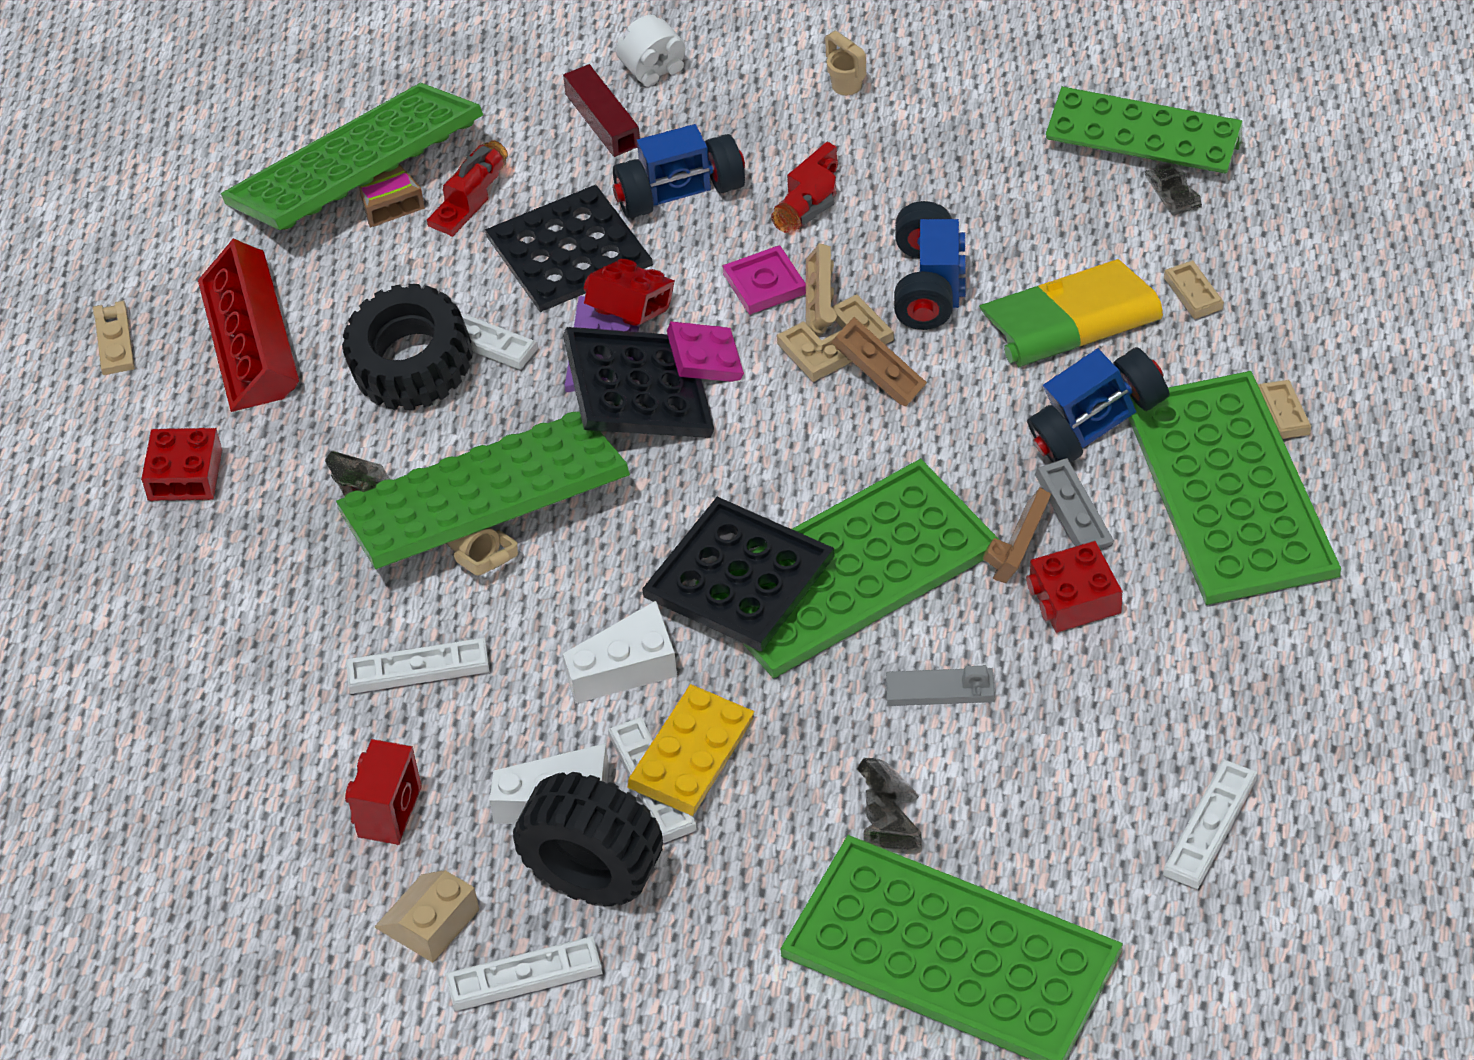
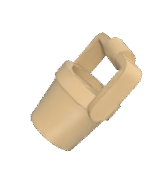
(845, 64)
(480, 550)

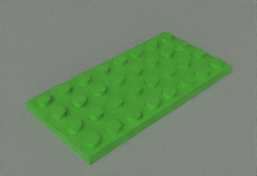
(351, 155)
(480, 489)
(1232, 490)
(887, 551)
(952, 951)

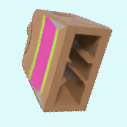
(391, 196)

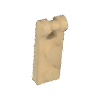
(819, 290)
(113, 338)

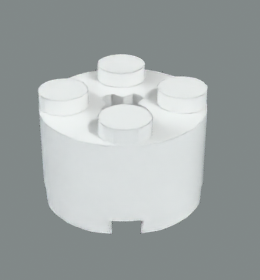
(651, 49)

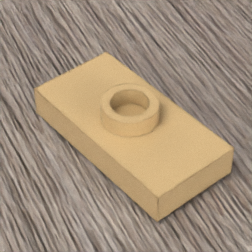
(1193, 289)
(1285, 409)

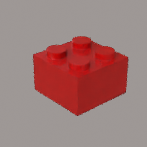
(383, 791)

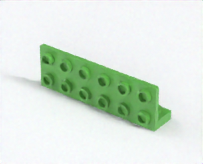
(1144, 130)

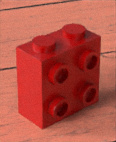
(628, 292)
(182, 464)
(1074, 586)

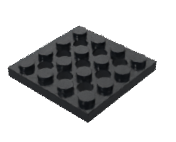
(560, 261)
(627, 416)
(744, 591)

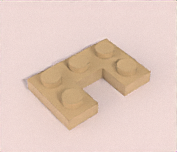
(819, 356)

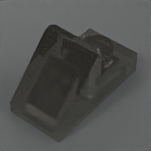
(354, 473)
(890, 825)

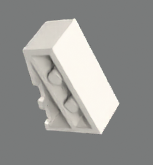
(621, 657)
(515, 784)

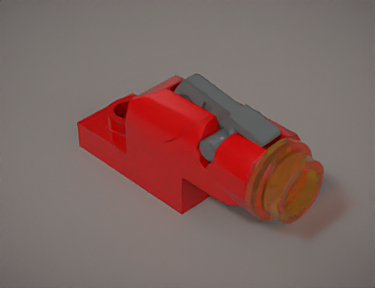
(467, 187)
(809, 190)

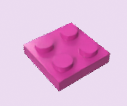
(764, 279)
(704, 351)

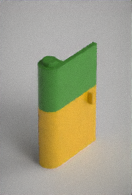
(1072, 312)

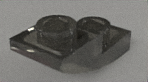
(1172, 188)
(885, 779)

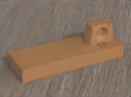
(878, 362)
(1008, 556)

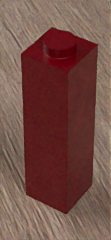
(601, 110)

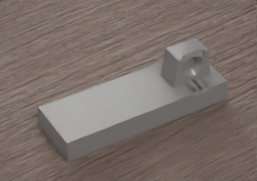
(1073, 504)
(942, 686)

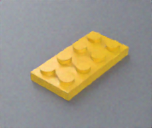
(690, 750)

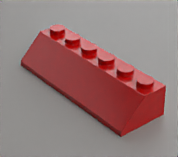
(247, 327)

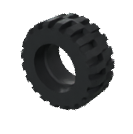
(397, 315)
(588, 839)

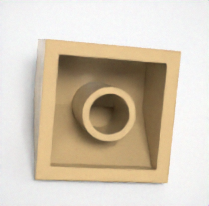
(430, 913)

